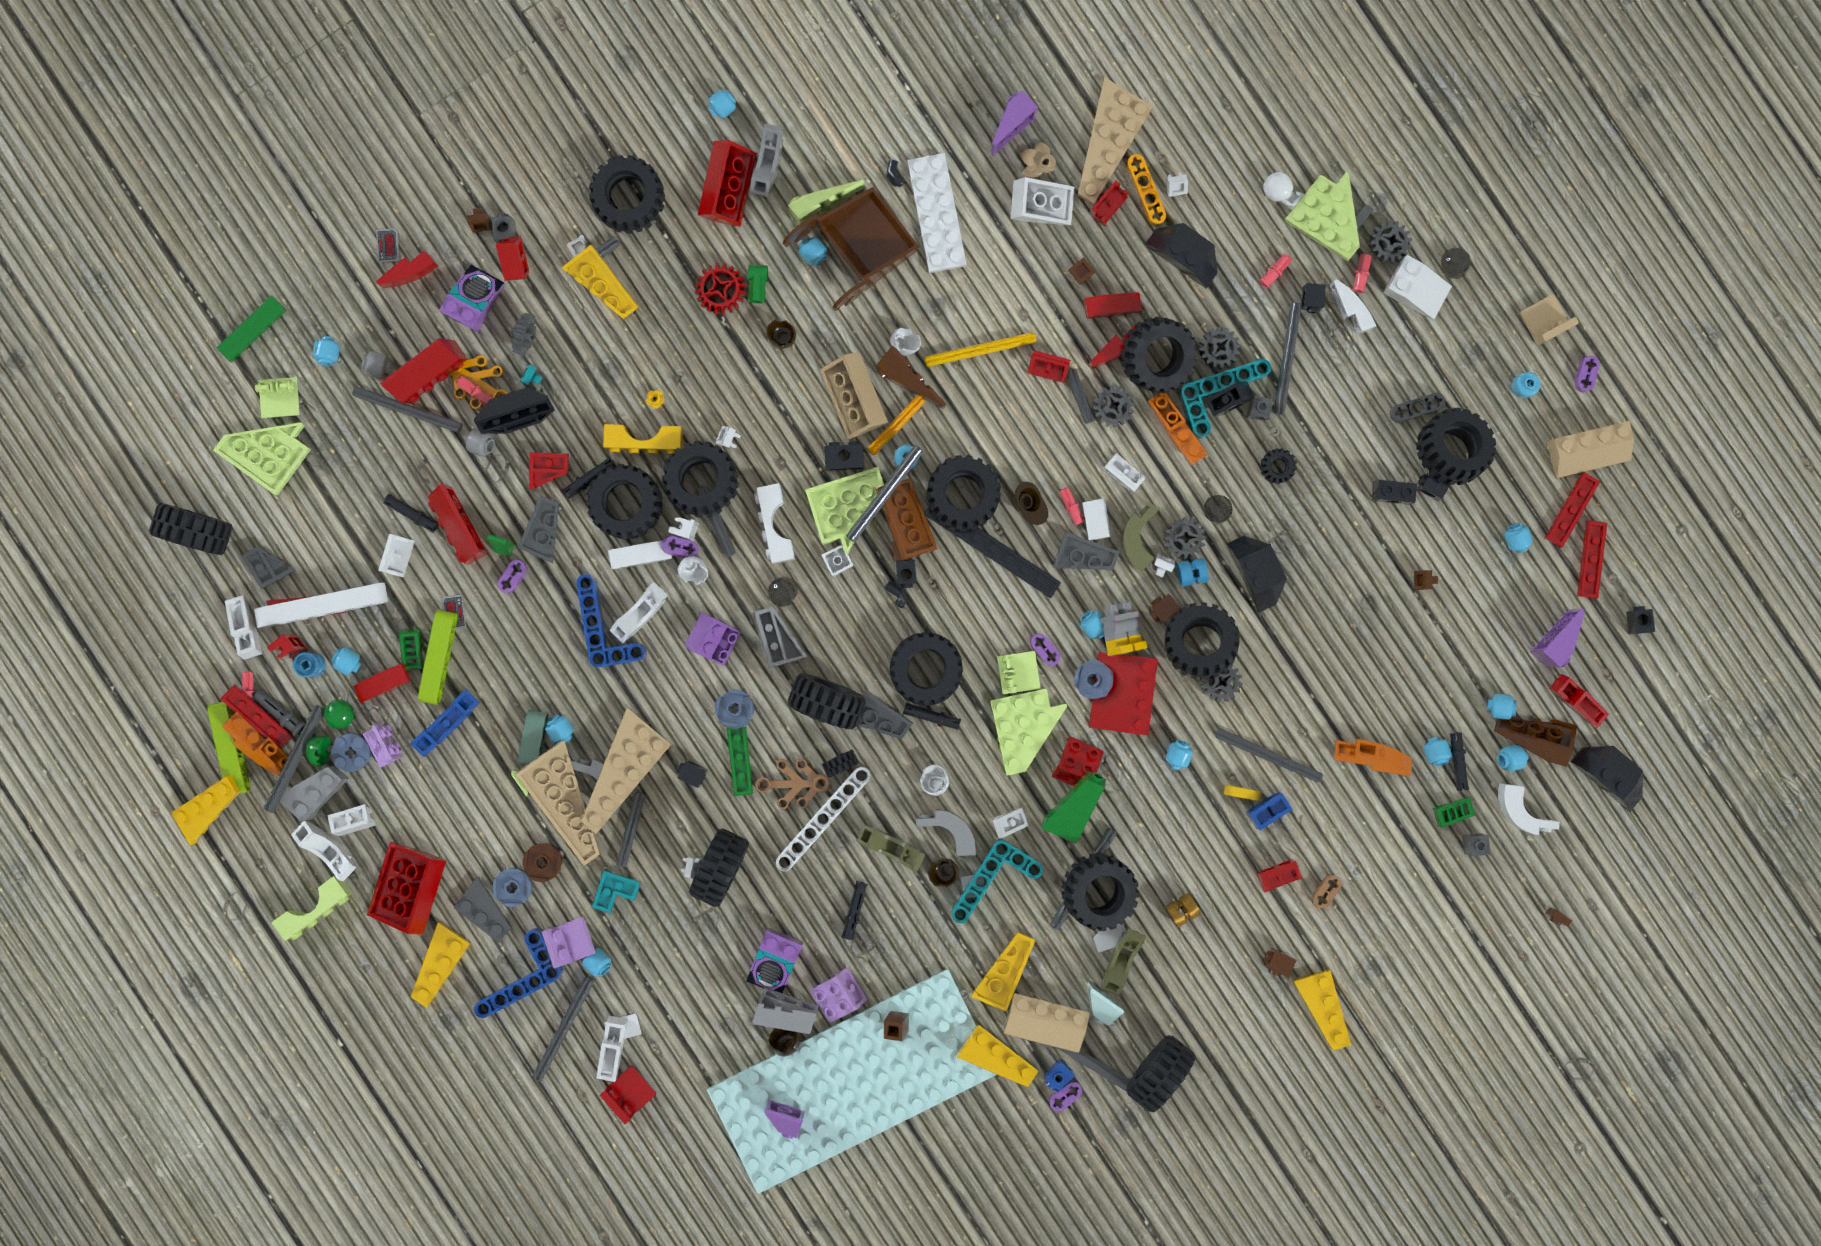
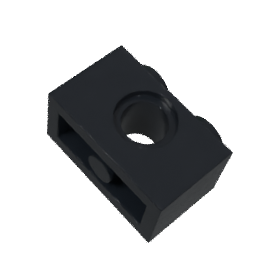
(1230, 398)
(854, 462)
(1394, 492)

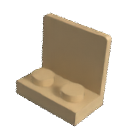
(1546, 319)

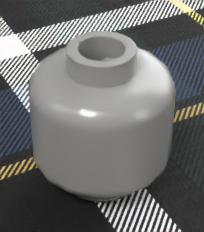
(375, 364)
(479, 443)

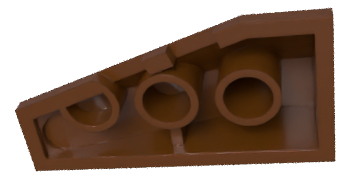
(898, 371)
(1548, 740)

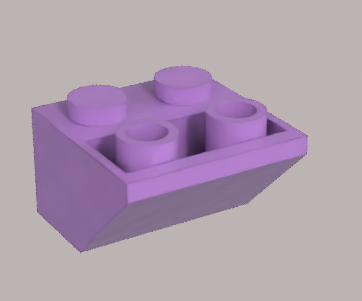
(712, 639)

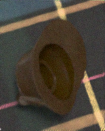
(1030, 503)

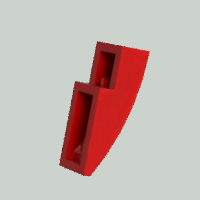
(407, 272)
(1112, 305)
(1110, 351)
(382, 683)
(1579, 700)

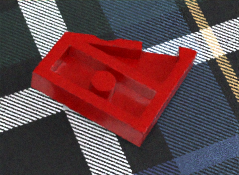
(546, 467)

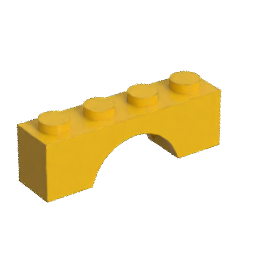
(617, 438)

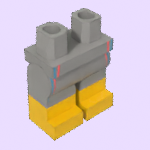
(1122, 629)

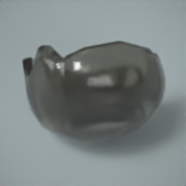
(1455, 262)
(1217, 509)
(782, 591)

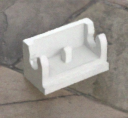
(1124, 473)
(1096, 519)
(687, 529)
(396, 555)
(351, 820)

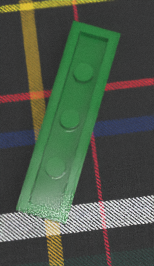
(251, 329)
(740, 761)

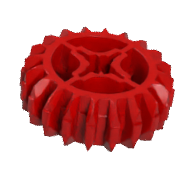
(726, 285)

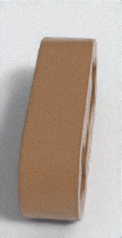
(1330, 894)

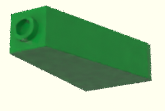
(1075, 808)

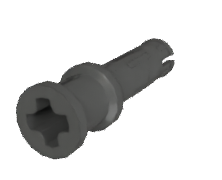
(287, 720)

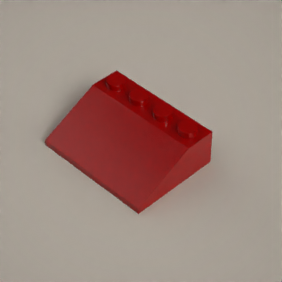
(1130, 700)
(406, 888)

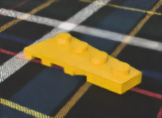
(205, 808)
(440, 960)
(1002, 978)
(1322, 1000)
(992, 1055)

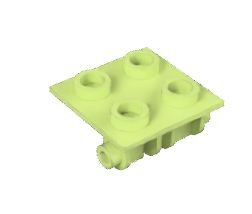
(278, 397)
(1018, 672)

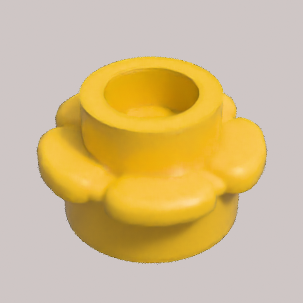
(655, 404)

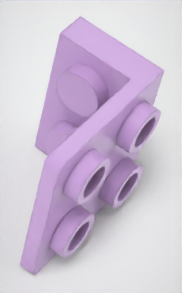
(382, 744)
(568, 942)
(839, 995)

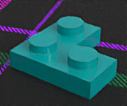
(612, 886)

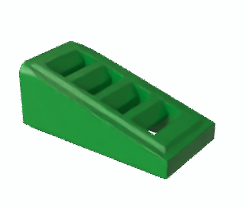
(501, 545)
(418, 648)
(1438, 812)

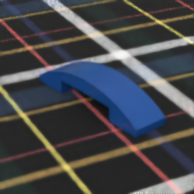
(445, 723)

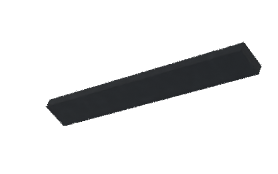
(1005, 557)

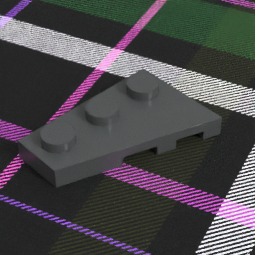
(541, 530)
(1084, 554)
(883, 718)
(482, 911)

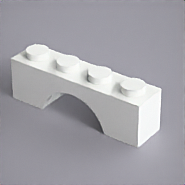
(770, 499)

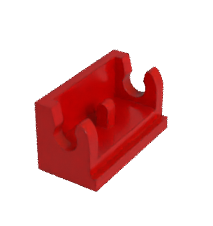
(1109, 203)
(512, 258)
(1048, 366)
(288, 644)
(1279, 875)

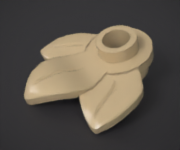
(1034, 160)

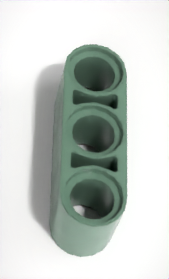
(532, 737)

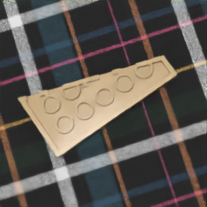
(1114, 129)
(627, 762)
(556, 791)

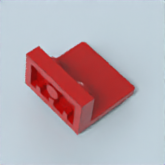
(1077, 761)
(627, 1094)

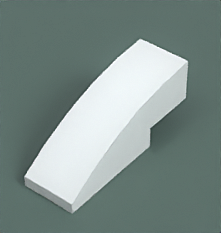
(1353, 307)
(637, 555)
(243, 627)
(612, 1048)

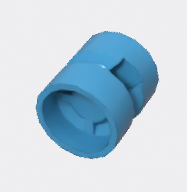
(1185, 572)
(309, 664)

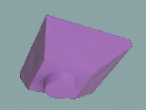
(784, 1118)

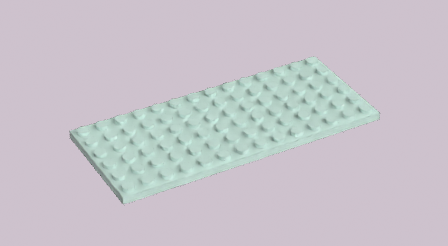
(850, 1082)

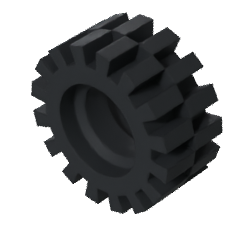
(1285, 456)
(840, 763)

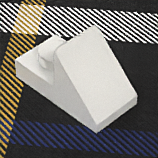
(1010, 822)

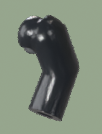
(892, 175)
(898, 592)

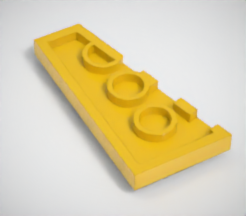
(596, 276)

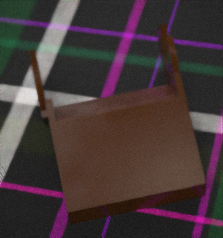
(865, 237)

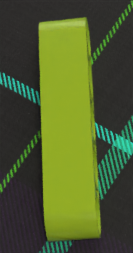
(437, 657)
(229, 756)

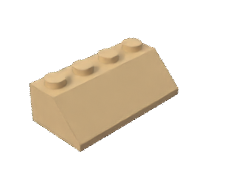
(853, 395)
(1591, 449)
(1046, 1023)

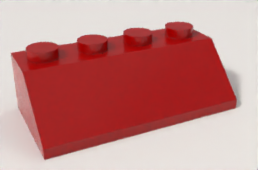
(727, 183)
(425, 370)
(457, 524)

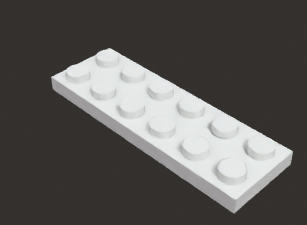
(936, 213)

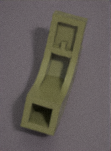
(1131, 542)
(891, 847)
(1121, 961)

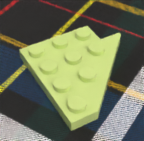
(1328, 216)
(265, 454)
(841, 503)
(1023, 726)

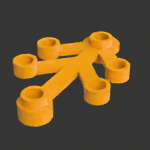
(475, 377)

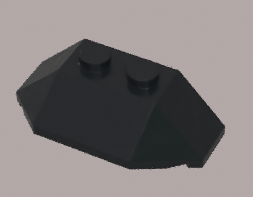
(1185, 251)
(513, 412)
(1259, 570)
(1612, 773)

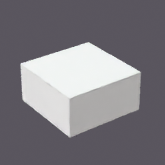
(837, 560)

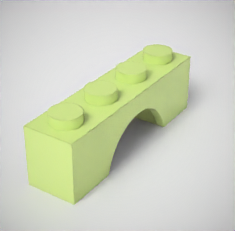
(330, 894)

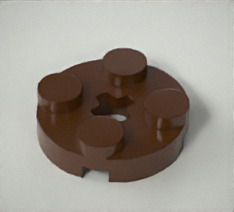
(534, 869)

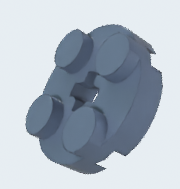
(1104, 677)
(727, 701)
(358, 760)
(505, 895)

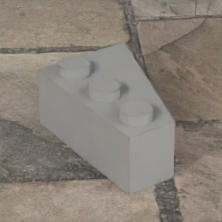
(775, 638)
(312, 794)
(784, 1012)

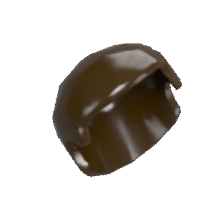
(781, 334)
(943, 872)
(784, 1042)

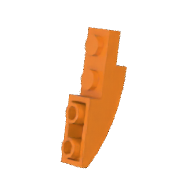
(1176, 428)
(254, 746)
(1373, 754)

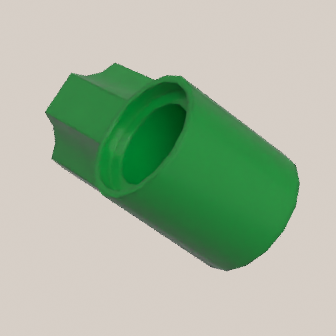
(757, 283)

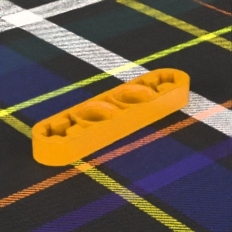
(1144, 190)

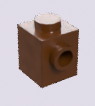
(1163, 608)
(1279, 962)
(896, 1026)

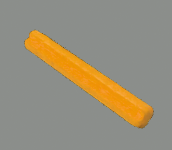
(896, 425)

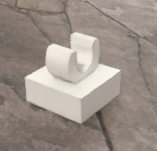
(1177, 185)
(725, 437)
(1163, 563)
(691, 866)

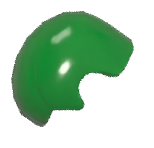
(339, 714)
(316, 750)

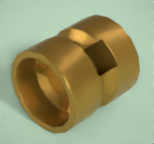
(1189, 907)

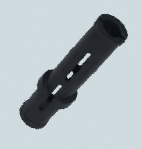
(585, 480)
(406, 510)
(932, 716)
(1459, 761)
(854, 910)

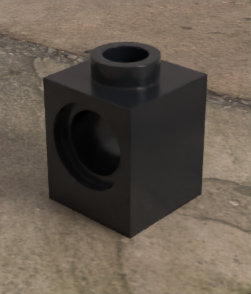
(1313, 297)
(1432, 487)
(902, 565)
(1648, 620)
(691, 773)

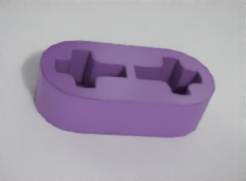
(1591, 374)
(680, 543)
(516, 579)
(1049, 646)
(1069, 1099)

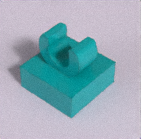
(529, 375)

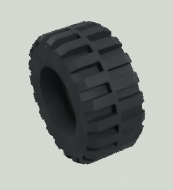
(612, 174)
(1182, 354)
(1470, 431)
(687, 458)
(970, 469)
(606, 483)
(190, 529)
(1207, 617)
(952, 668)
(826, 701)
(718, 867)
(1120, 904)
(1160, 1073)

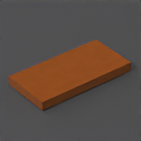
(908, 521)

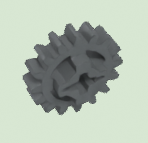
(1397, 242)
(523, 334)
(1213, 343)
(1108, 396)
(1184, 547)
(1229, 691)

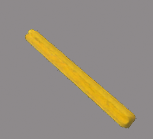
(980, 349)

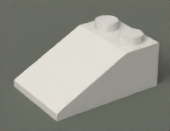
(1042, 202)
(1417, 287)

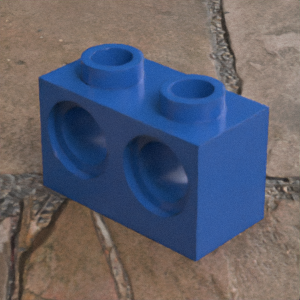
(1269, 810)

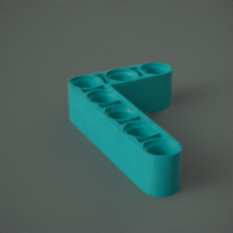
(1216, 386)
(989, 874)

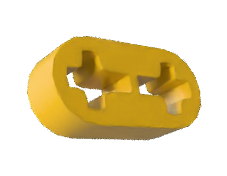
(1242, 792)

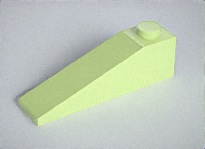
(822, 201)

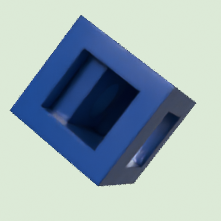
(1058, 1068)

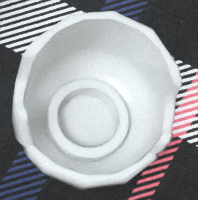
(1278, 186)
(905, 341)
(693, 570)
(934, 780)

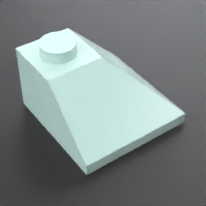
(1102, 1006)

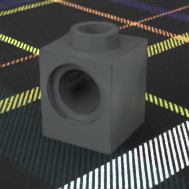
(500, 220)
(1259, 408)
(1476, 844)

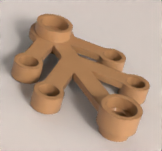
(796, 783)

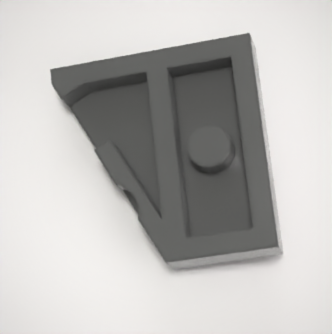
(266, 567)

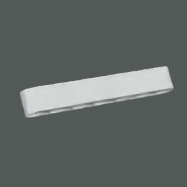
(321, 605)
(818, 826)

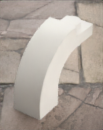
(640, 613)
(1512, 807)
(325, 847)

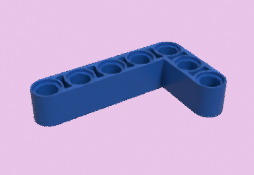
(590, 631)
(525, 982)

